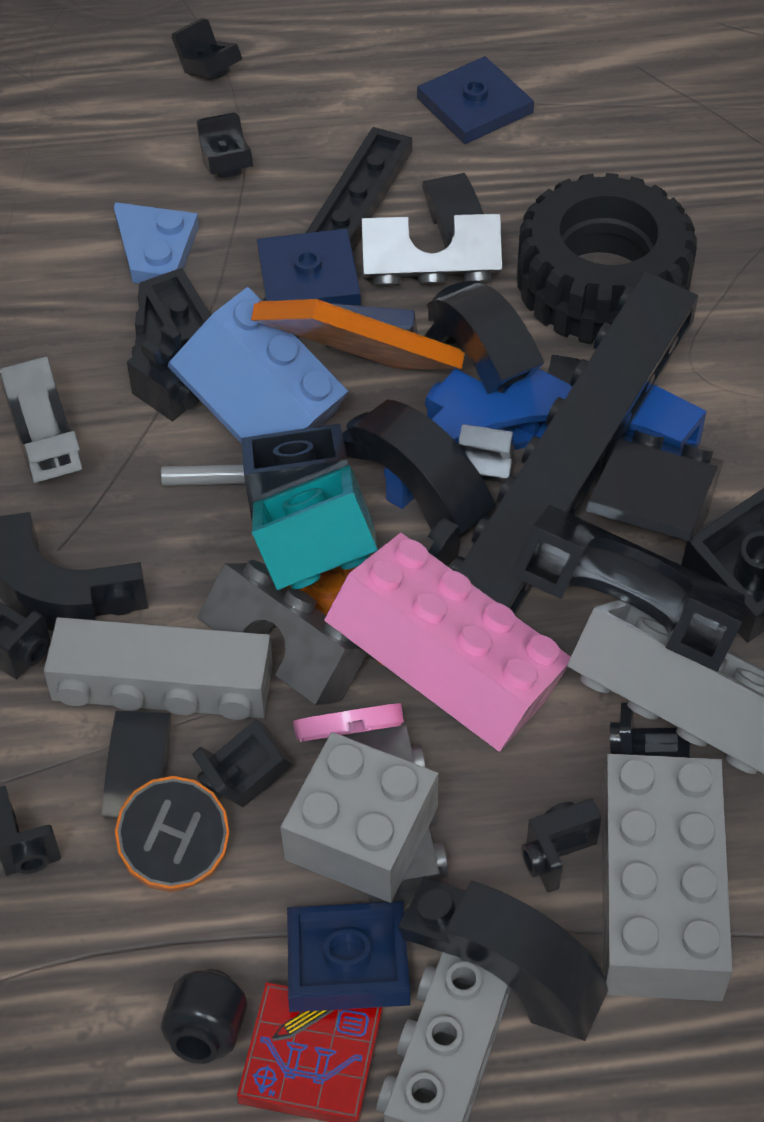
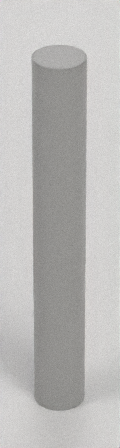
(202, 475)

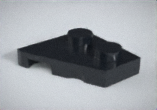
(168, 301)

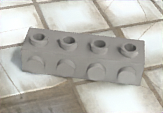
(159, 668)
(447, 1045)

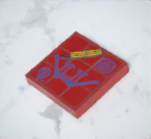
(309, 1059)

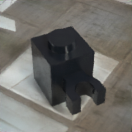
(154, 381)

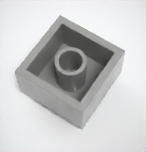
(360, 816)

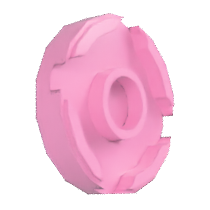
(348, 722)

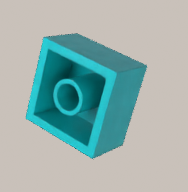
(314, 529)

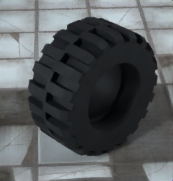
(604, 218)

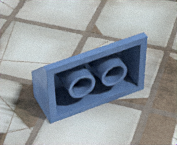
(255, 374)

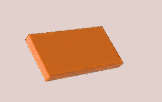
(357, 334)

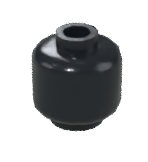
(204, 1016)

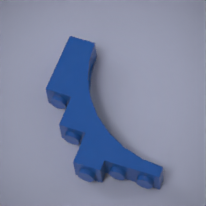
(524, 412)

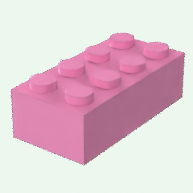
(448, 639)

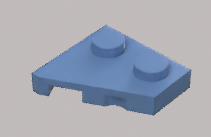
(155, 239)

